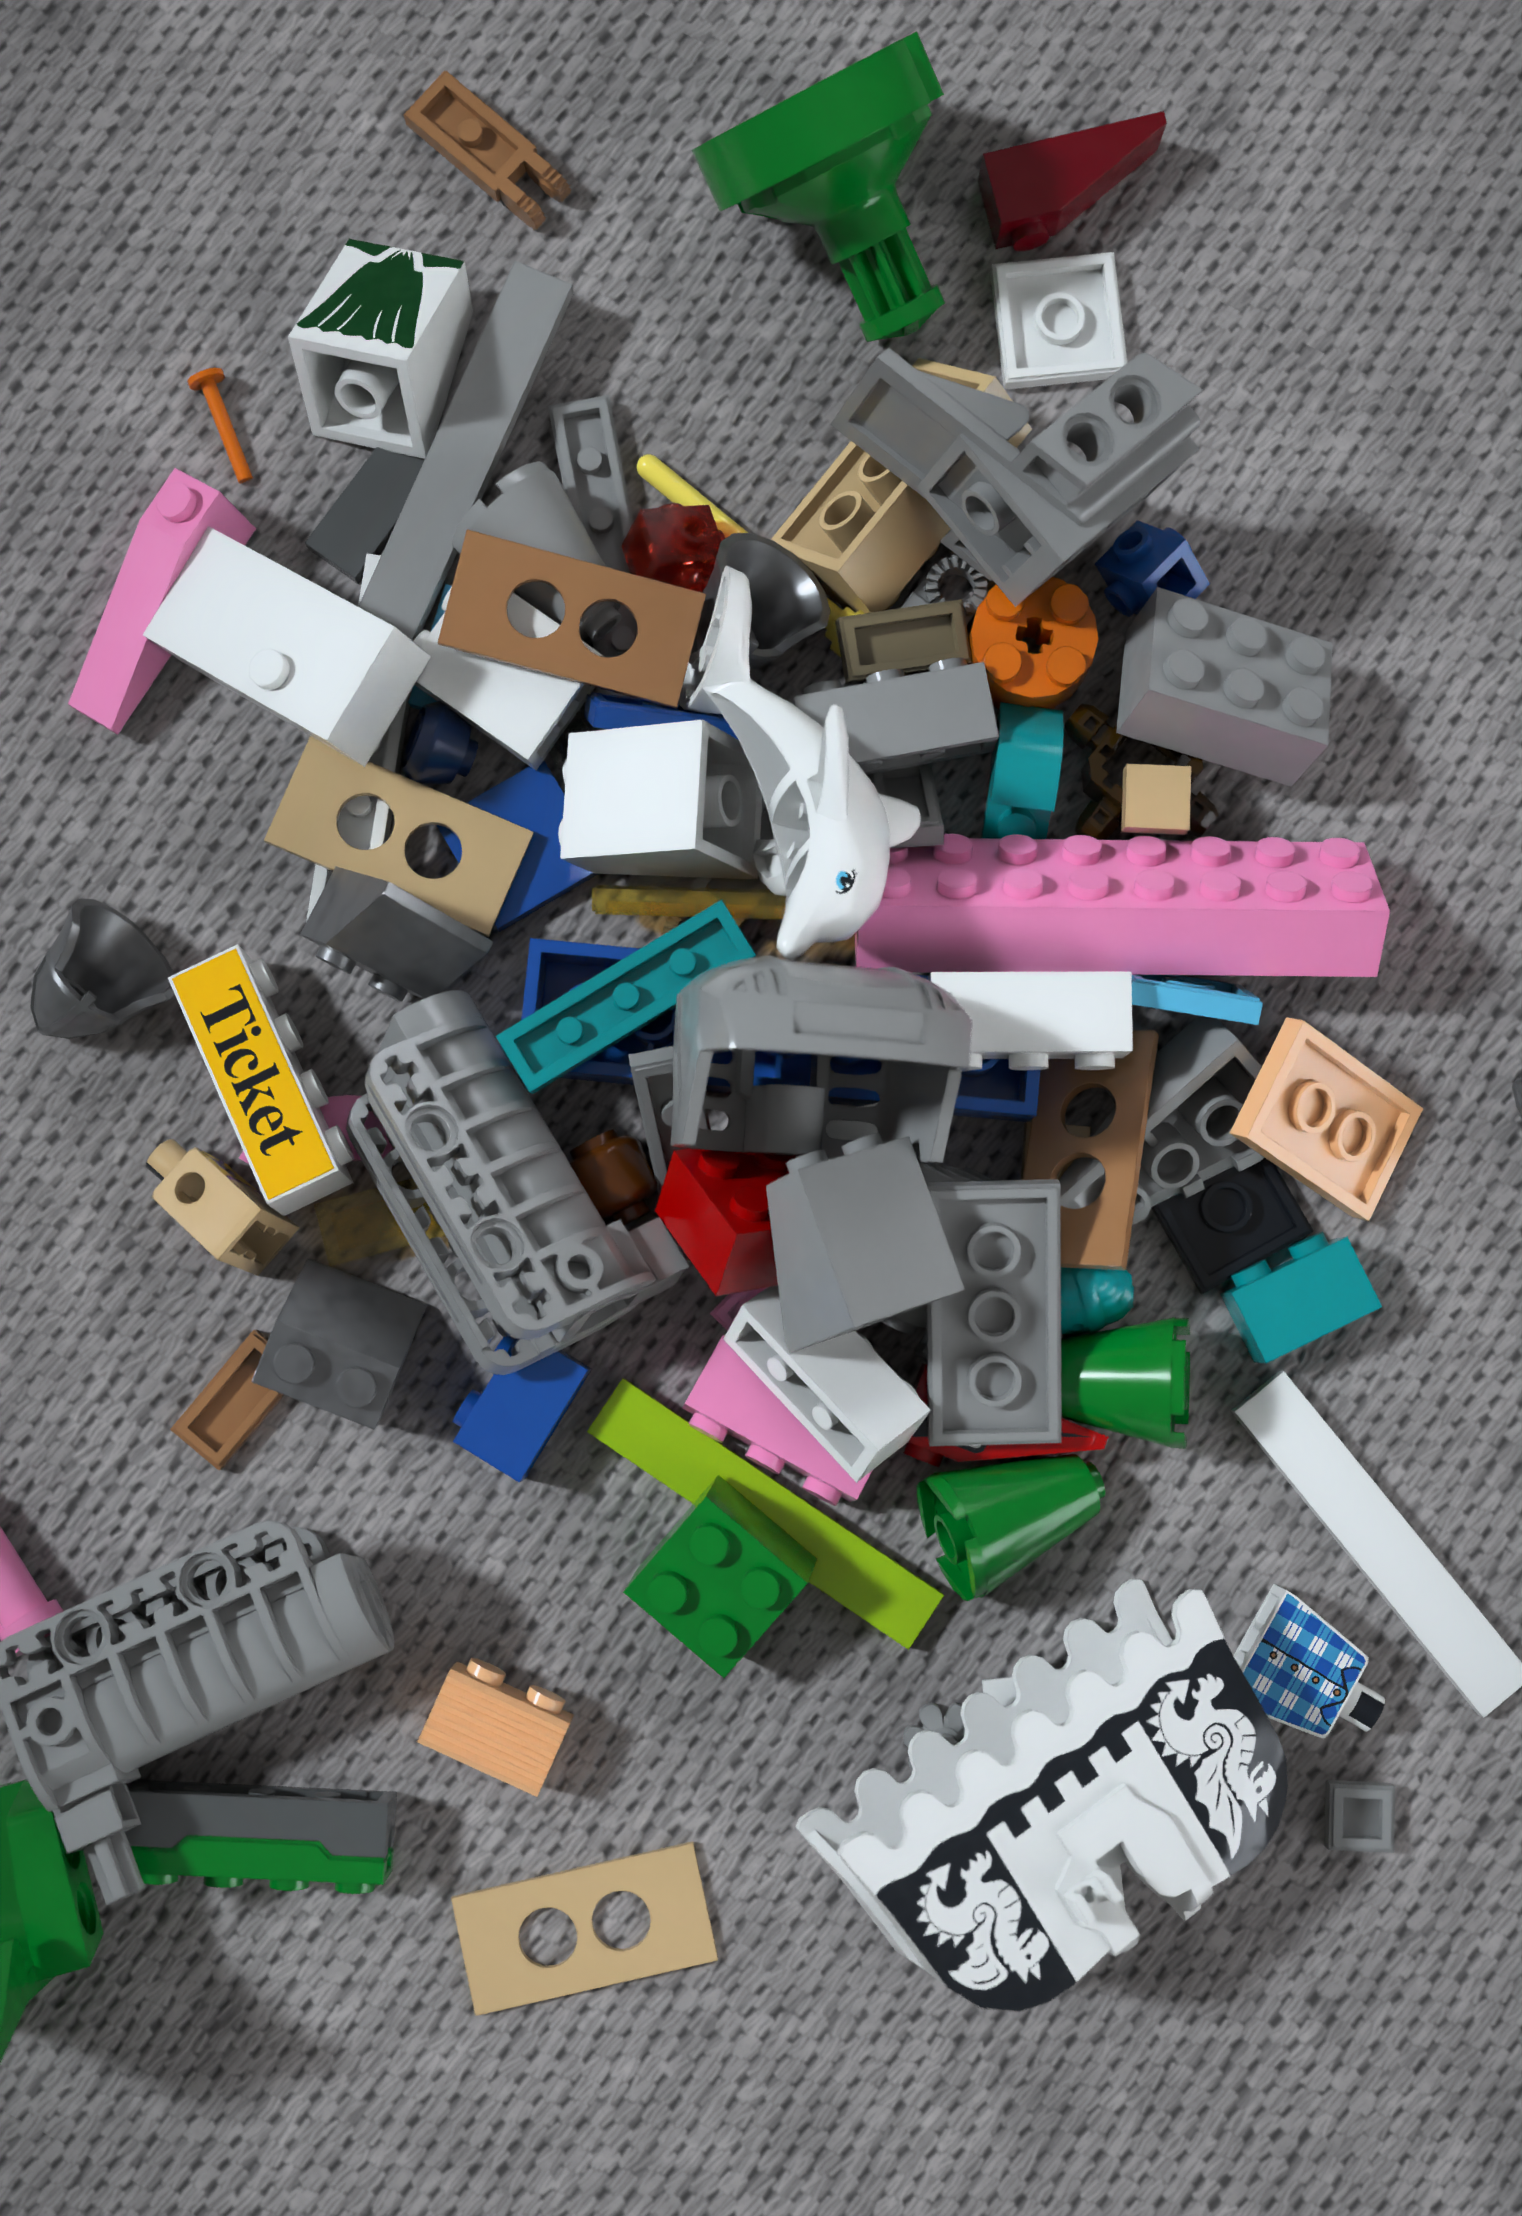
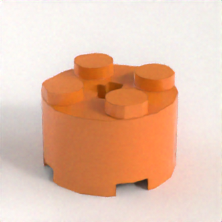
(1058, 621)

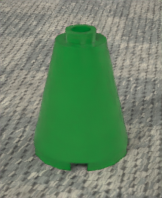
(1129, 1380)
(1005, 1516)

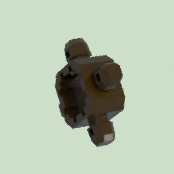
(1099, 819)

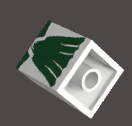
(382, 346)

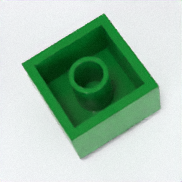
(721, 1576)

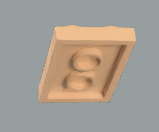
(1326, 1119)

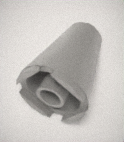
(540, 515)

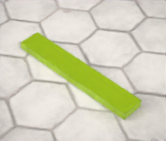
(690, 1461)

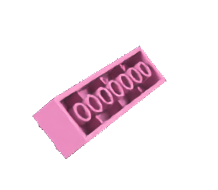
(1129, 907)

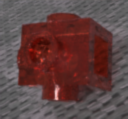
(674, 545)

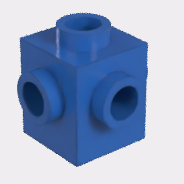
(1147, 560)

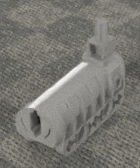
(496, 1191)
(180, 1679)

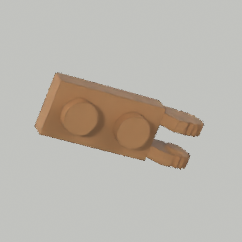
(483, 147)

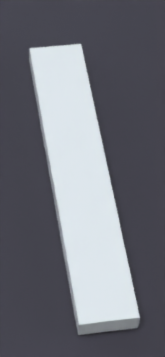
(1381, 1543)

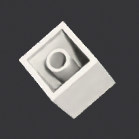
(660, 802)

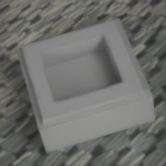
(1359, 1816)

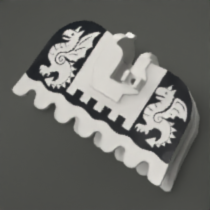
(1112, 1760)

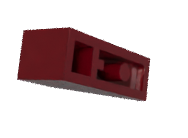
(1049, 182)

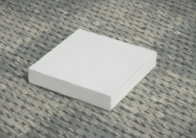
(1058, 320)

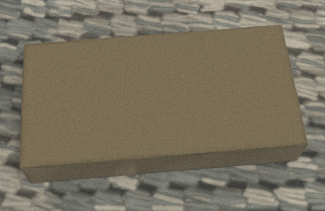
(902, 639)

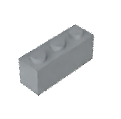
(910, 718)

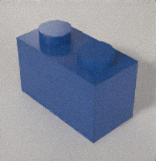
(519, 1411)

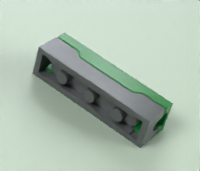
(263, 1834)

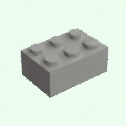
(1225, 687)

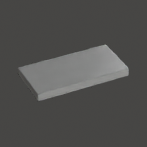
(1000, 1338)

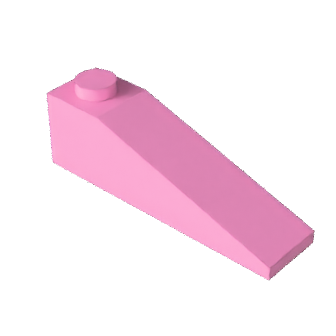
(120, 658)

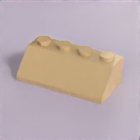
(868, 528)

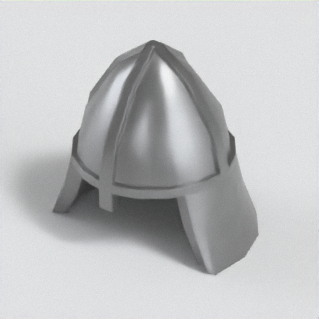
(783, 592)
(97, 974)

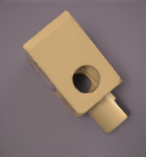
(218, 1207)

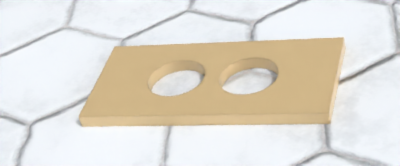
(328, 780)
(506, 1977)

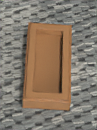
(228, 1406)

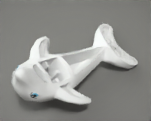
(821, 805)

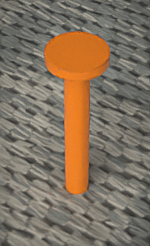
(207, 381)

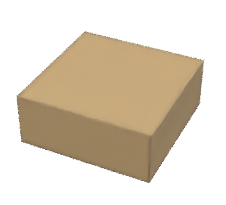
(1156, 799)

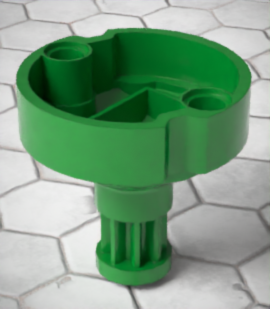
(834, 166)

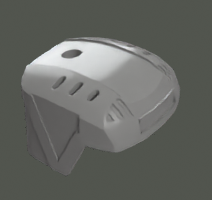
(827, 1013)

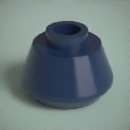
(438, 746)

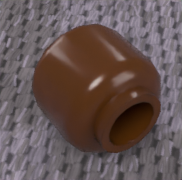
(615, 1175)

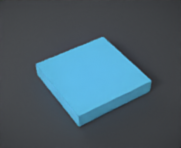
(1196, 997)

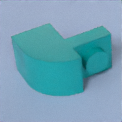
(1024, 772)

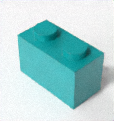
(1299, 1298)

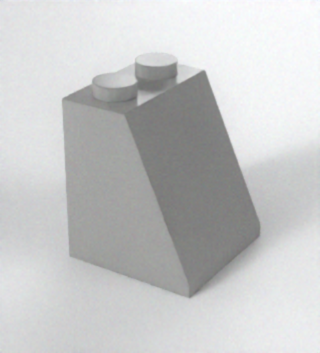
(856, 1240)

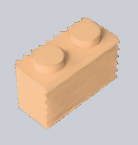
(497, 1725)

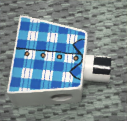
(1305, 1668)

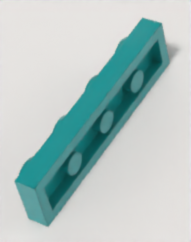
(621, 998)

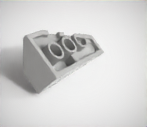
(1192, 1108)

